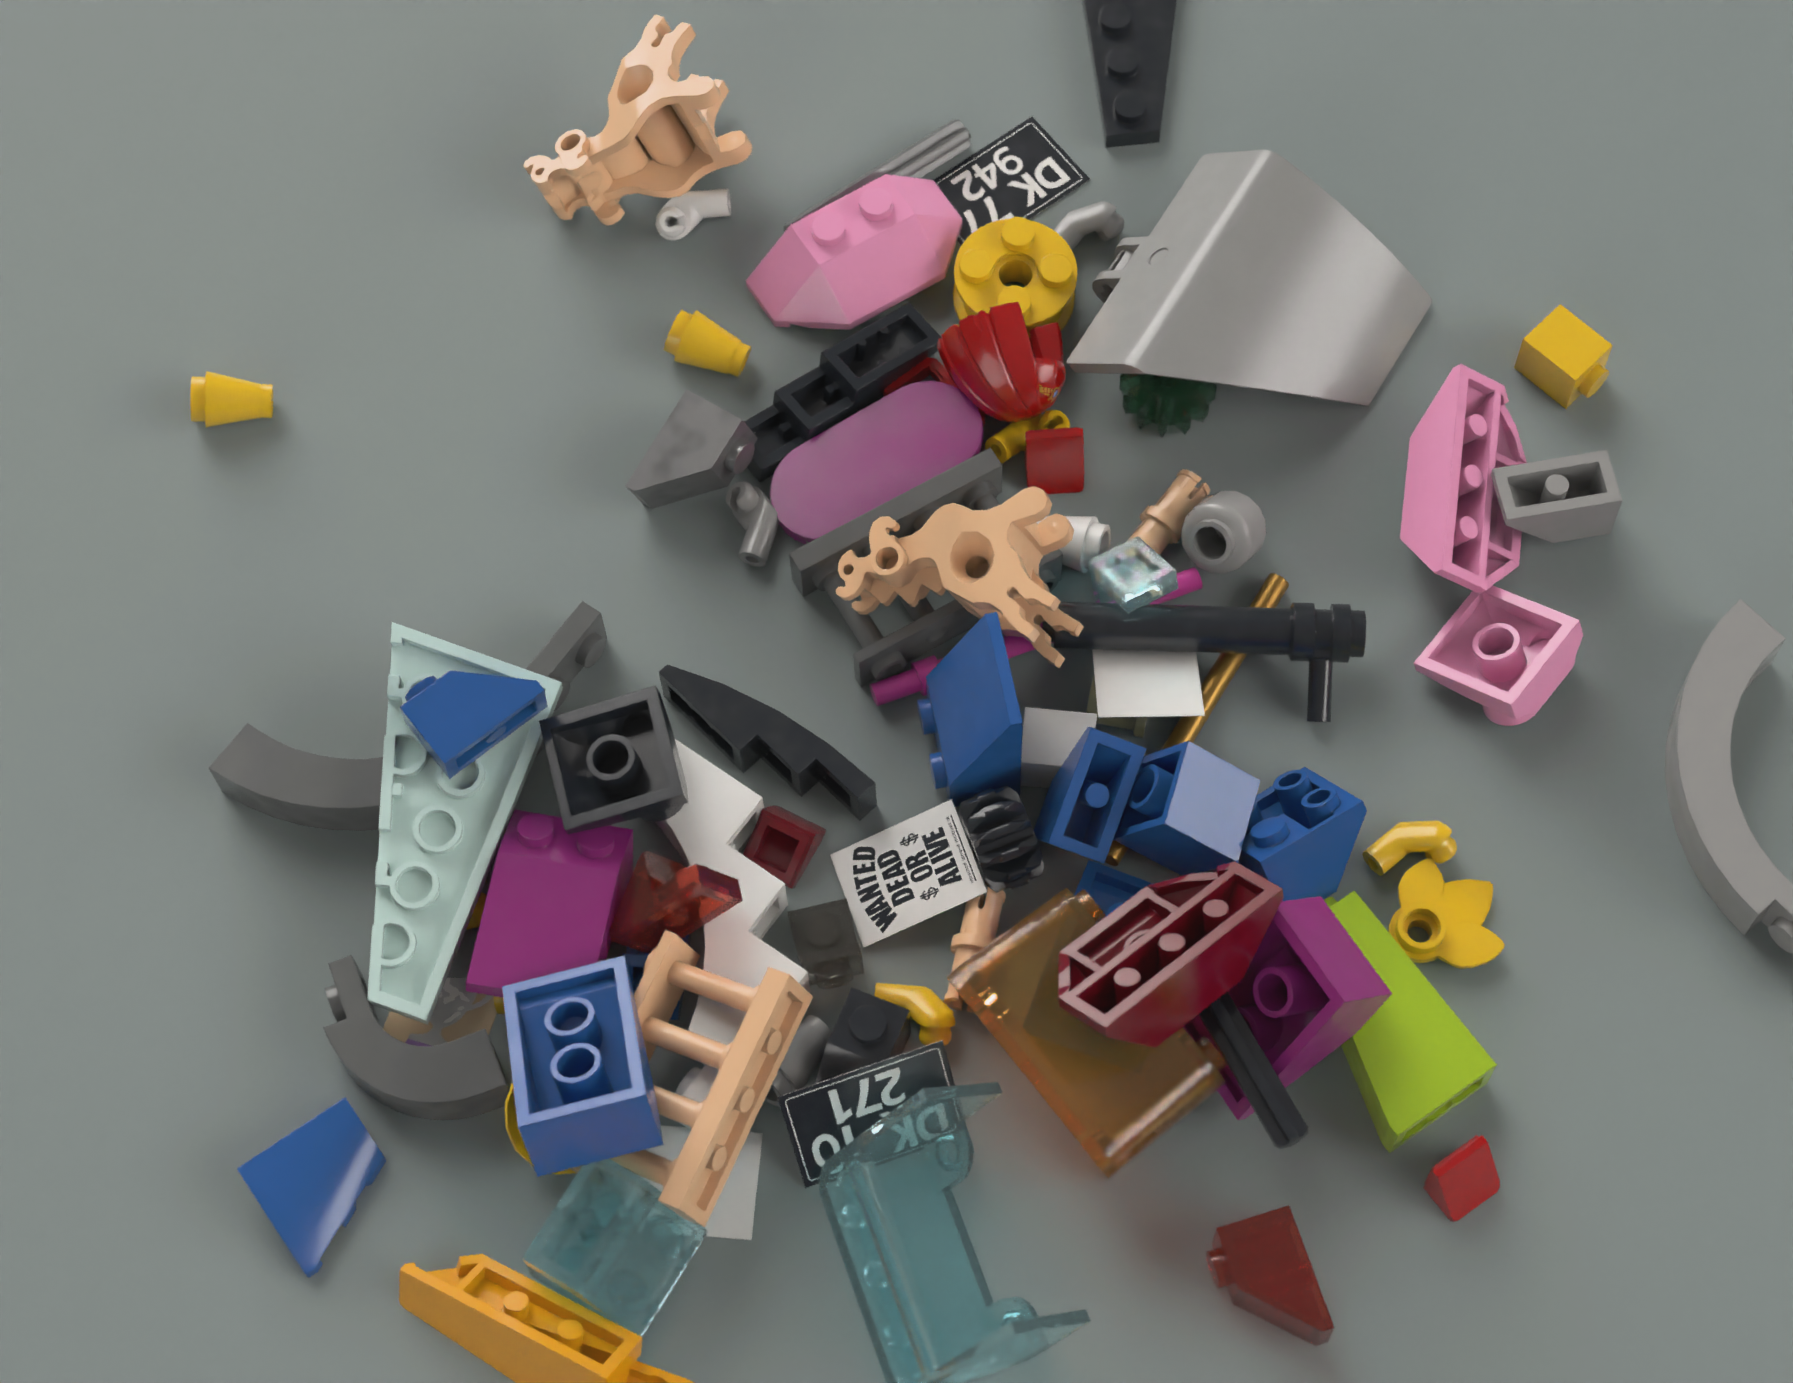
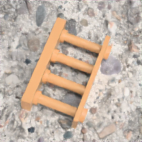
(744, 1066)

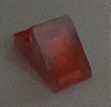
(670, 898)

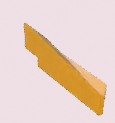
(524, 1325)

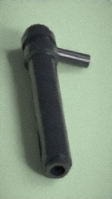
(1296, 631)

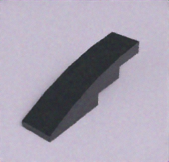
(844, 383)
(752, 730)

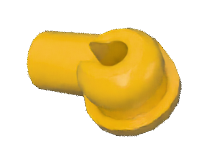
(1012, 437)

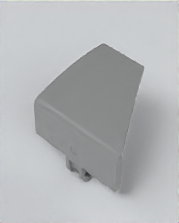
(1255, 289)

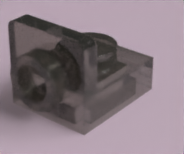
(826, 943)

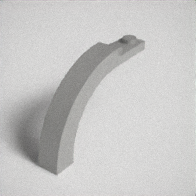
(1701, 780)

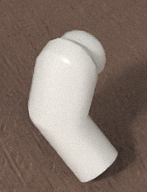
(686, 211)

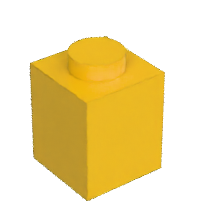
(1564, 357)

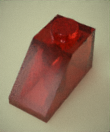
(1271, 1274)

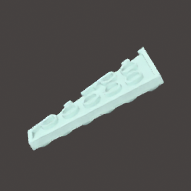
(437, 830)

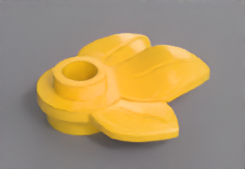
(1449, 914)

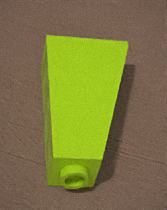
(1414, 1051)

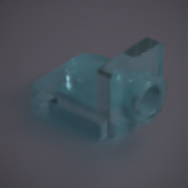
(1131, 575)

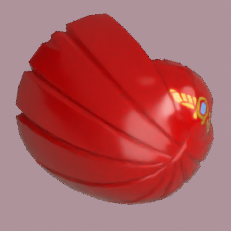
(1001, 365)

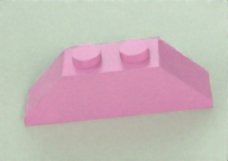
(858, 255)
(1449, 492)

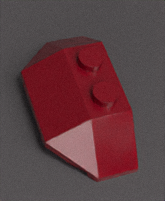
(1167, 953)

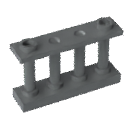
(815, 567)

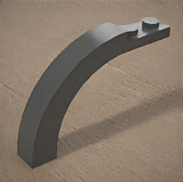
(347, 792)

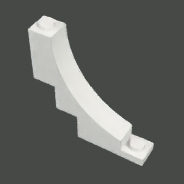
(713, 833)

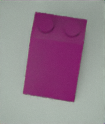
(549, 901)
(1300, 994)

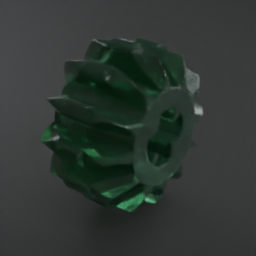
(1165, 406)

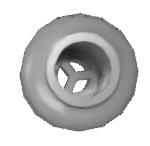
(1223, 532)

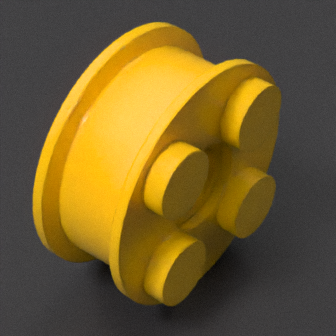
(1019, 253)

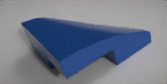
(313, 1180)

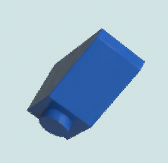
(468, 714)
(1089, 795)

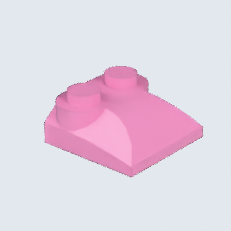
(1503, 654)

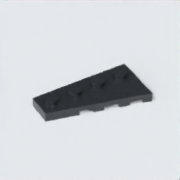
(1130, 65)

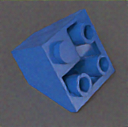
(1302, 834)

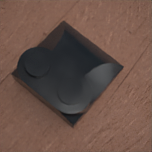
(615, 762)

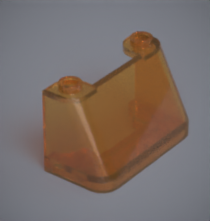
(1102, 1088)

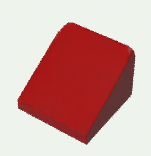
(1055, 460)
(1463, 1179)

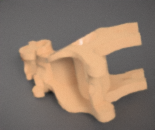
(655, 134)
(977, 556)

